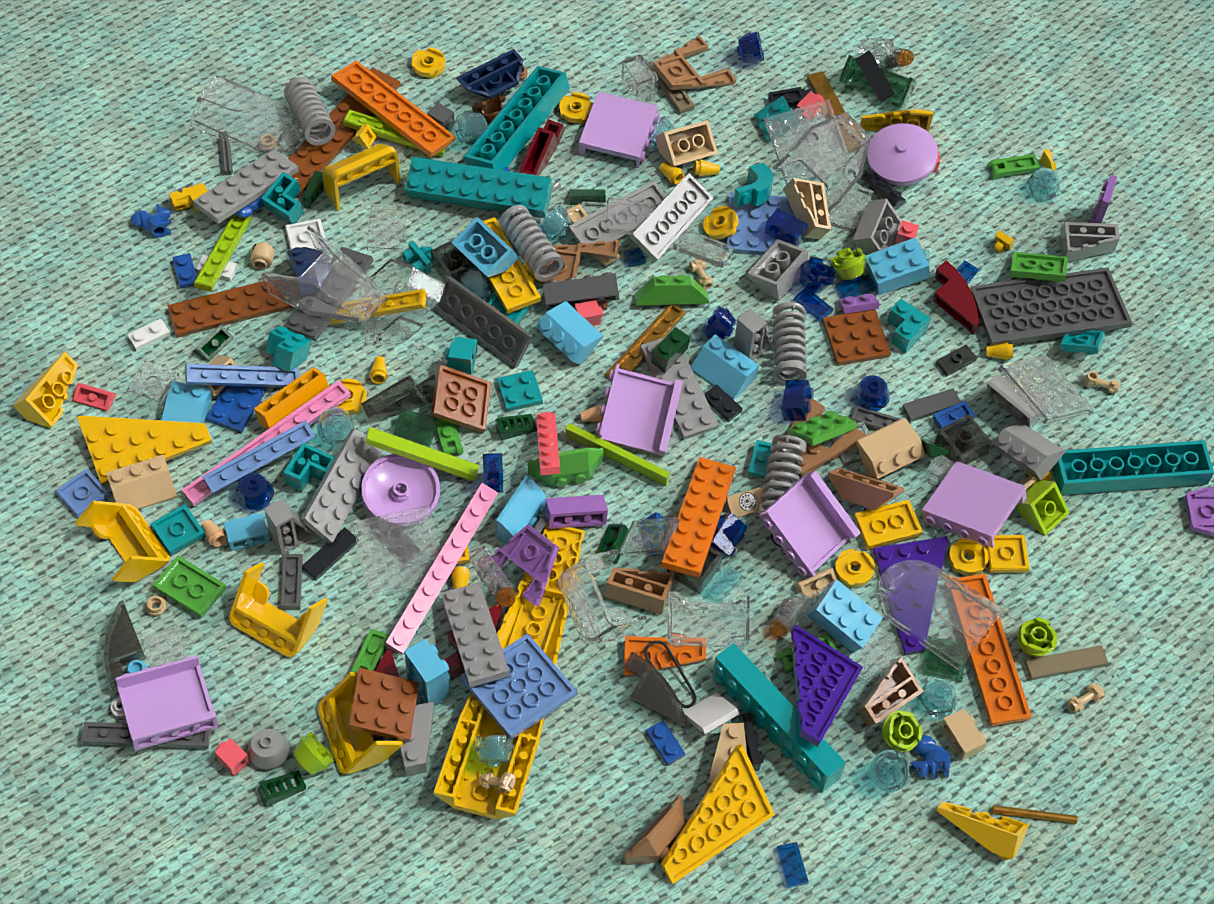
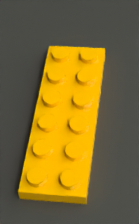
(514, 285)

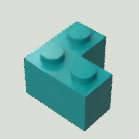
(281, 199)
(909, 323)
(288, 348)
(462, 355)
(305, 464)

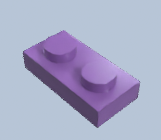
(860, 303)

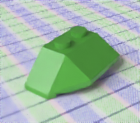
(671, 291)
(575, 467)

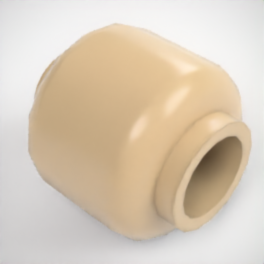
(261, 255)

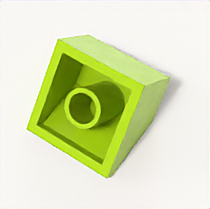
(1043, 506)

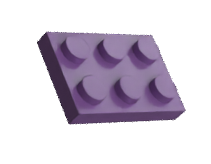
(1103, 200)

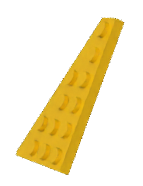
(127, 441)
(724, 815)

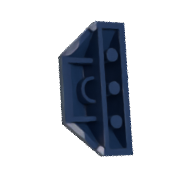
(493, 76)
(301, 259)

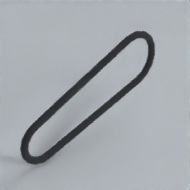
(677, 665)

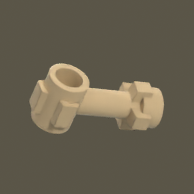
(699, 267)
(1092, 379)
(1094, 692)
(505, 783)

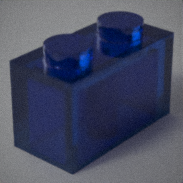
(786, 227)
(797, 400)
(493, 471)
(728, 534)

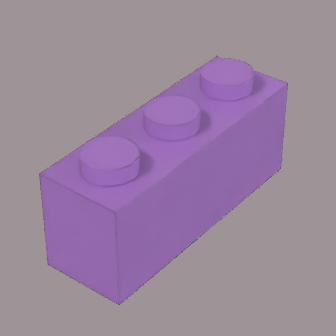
(576, 511)

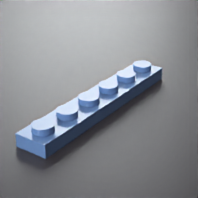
(238, 375)
(258, 457)

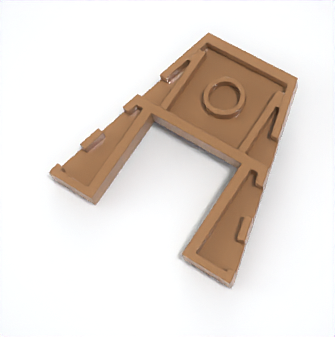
(679, 73)
(571, 257)
(818, 454)

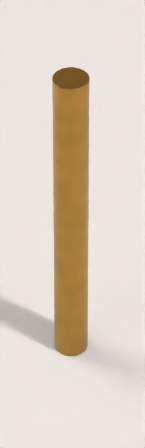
(1019, 812)

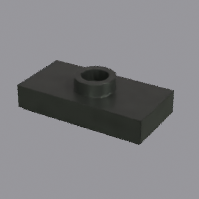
(956, 360)

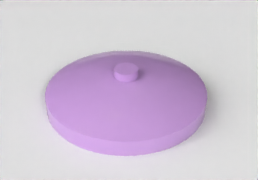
(902, 154)
(399, 485)

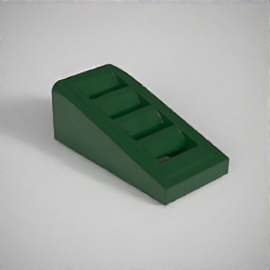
(314, 189)
(514, 432)
(275, 796)

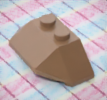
(863, 489)
(658, 837)

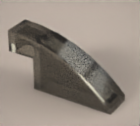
(402, 395)
(120, 644)
(654, 691)

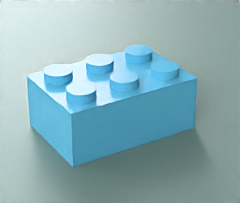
(897, 266)
(844, 616)
(427, 669)

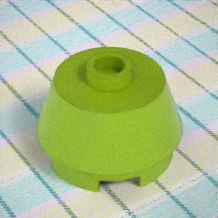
(848, 263)
(1037, 637)
(901, 731)
(312, 754)

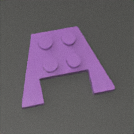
(1201, 510)
(534, 555)

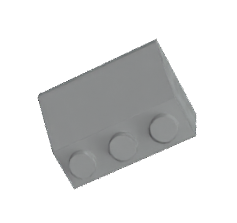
(877, 227)
(778, 268)
(1011, 401)
(1028, 449)

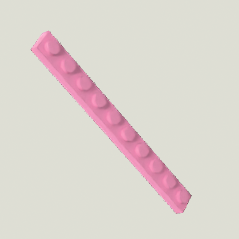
(310, 411)
(441, 569)

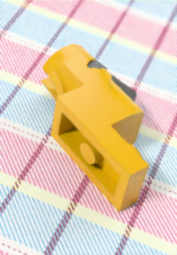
(184, 197)

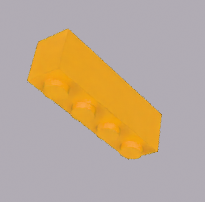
(291, 397)

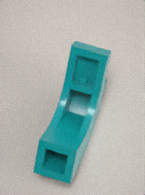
(760, 188)

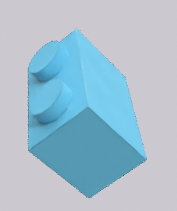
(246, 531)

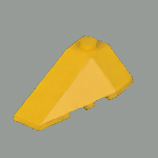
(912, 116)
(45, 397)
(996, 835)

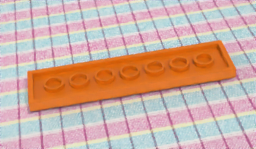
(393, 108)
(699, 517)
(996, 669)

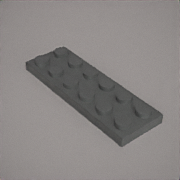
(483, 322)
(313, 326)

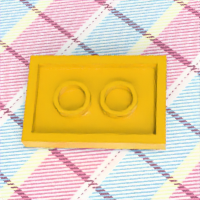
(888, 524)

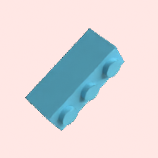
(485, 248)
(569, 332)
(725, 366)
(521, 510)

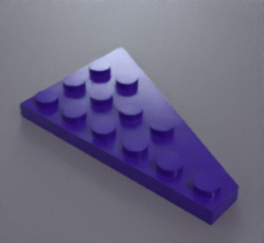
(925, 550)
(821, 683)

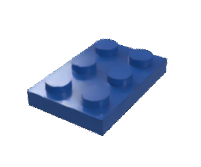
(236, 406)

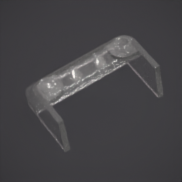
(392, 327)
(586, 603)

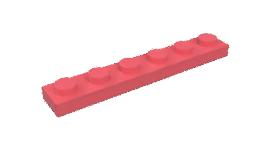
(548, 443)

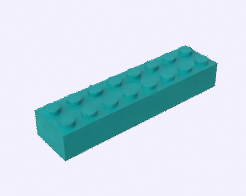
(518, 119)
(478, 186)
(1133, 467)
(776, 717)

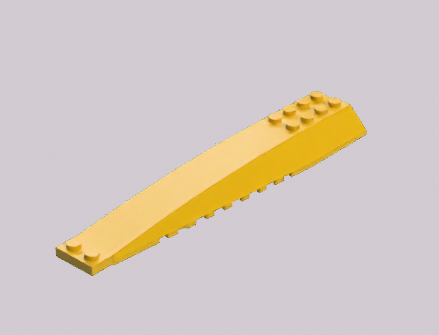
(460, 772)

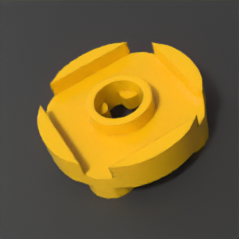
(428, 70)
(575, 115)
(727, 228)
(358, 396)
(855, 558)
(961, 564)

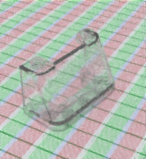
(707, 622)

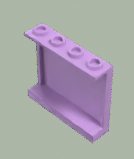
(619, 127)
(639, 411)
(973, 503)
(808, 523)
(166, 702)

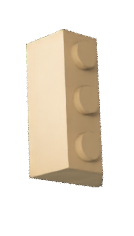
(687, 143)
(890, 448)
(142, 483)

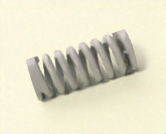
(309, 111)
(532, 238)
(791, 340)
(787, 468)

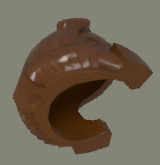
(490, 108)

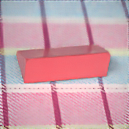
(94, 396)

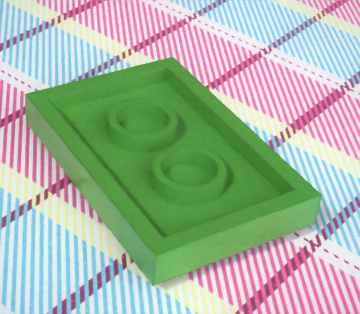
(1039, 266)
(822, 428)
(189, 586)

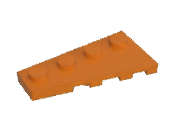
(659, 655)

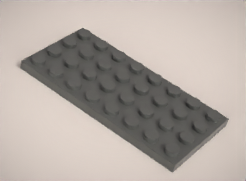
(1049, 309)

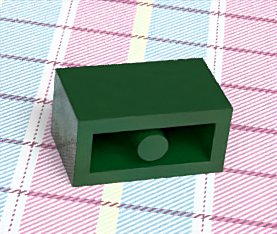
(670, 349)

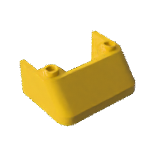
(359, 166)
(130, 537)
(268, 623)
(351, 748)

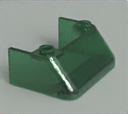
(854, 78)

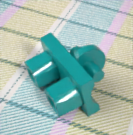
(421, 255)

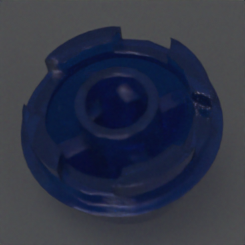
(750, 48)
(816, 275)
(719, 323)
(871, 393)
(254, 492)

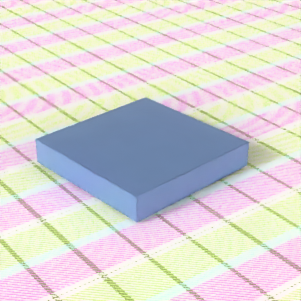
(81, 491)

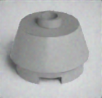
(268, 749)

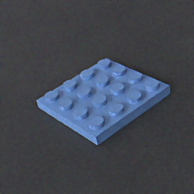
(750, 232)
(528, 693)

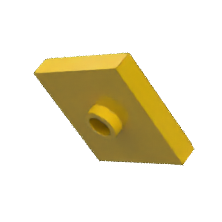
(1008, 555)

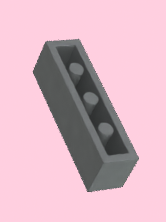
(575, 291)

